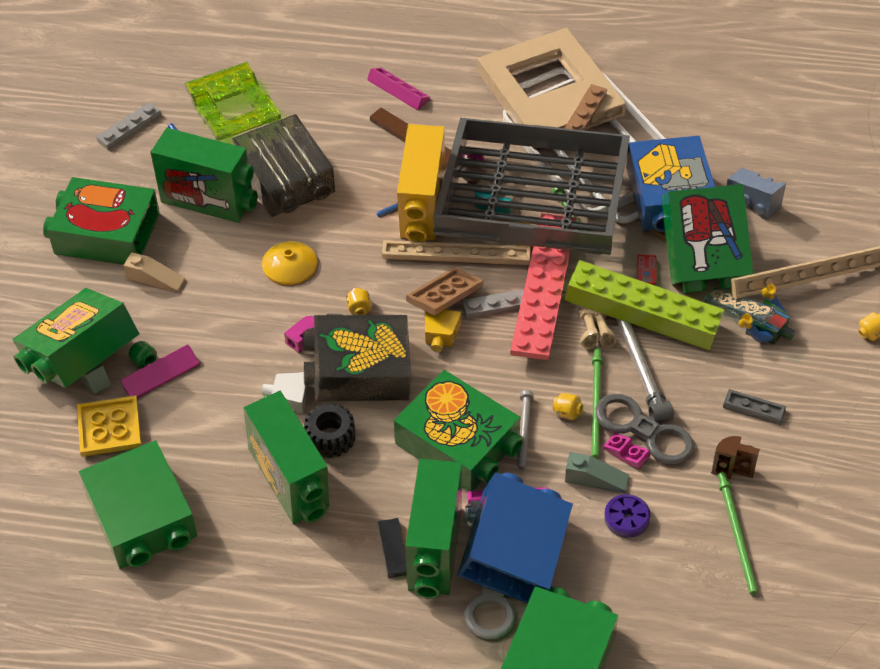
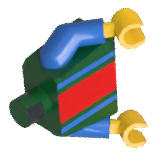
(774, 327)

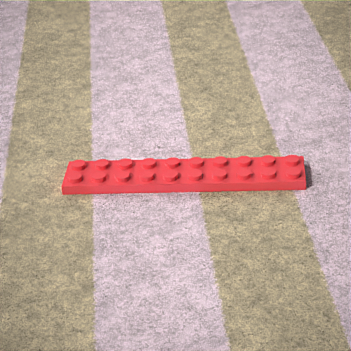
(541, 300)

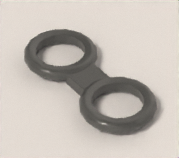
(644, 428)

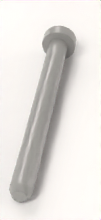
(526, 396)

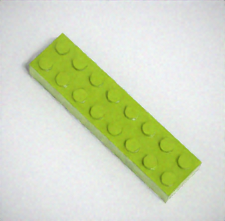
(644, 305)

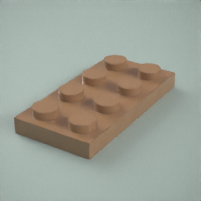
(444, 291)

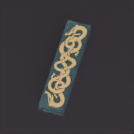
(723, 299)

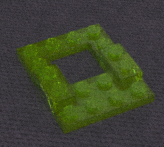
(227, 84)

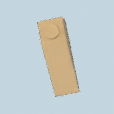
(152, 273)

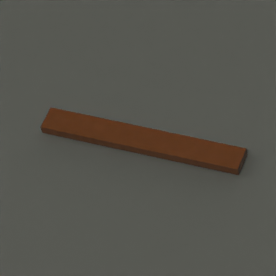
(399, 129)

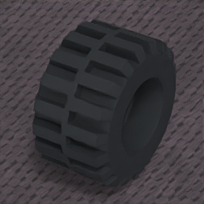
(331, 417)

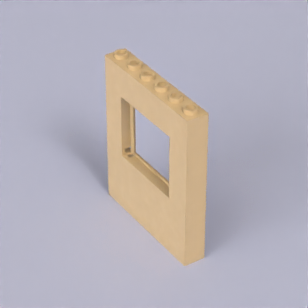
(555, 106)

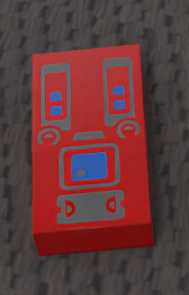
(646, 268)

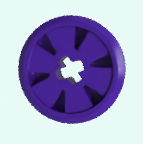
(634, 524)

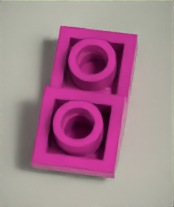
(626, 451)

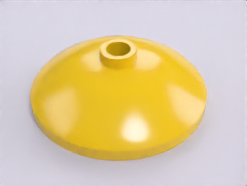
(289, 263)

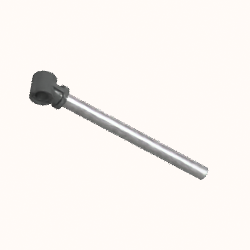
(658, 408)

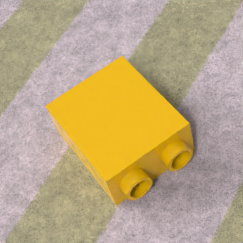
(420, 181)

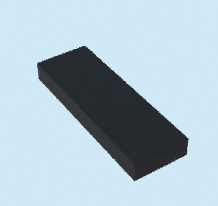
(393, 547)

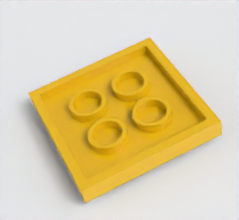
(108, 426)

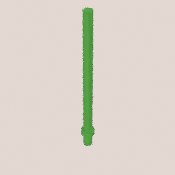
(597, 361)
(725, 487)

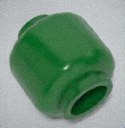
(142, 354)

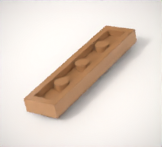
(587, 108)

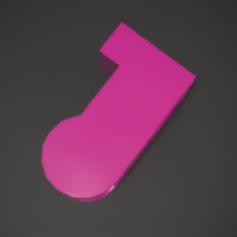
(294, 335)

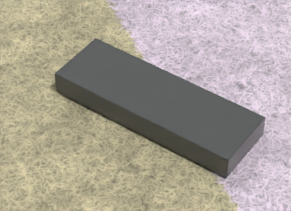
(754, 407)

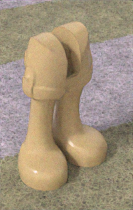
(591, 336)

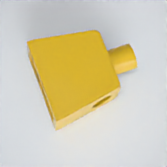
(441, 329)

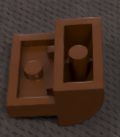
(735, 458)

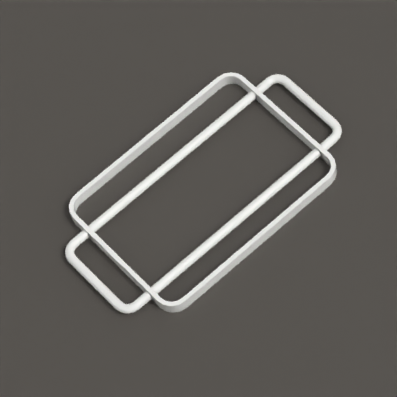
(646, 124)

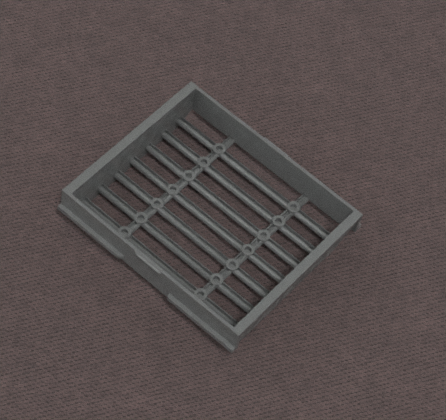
(523, 234)

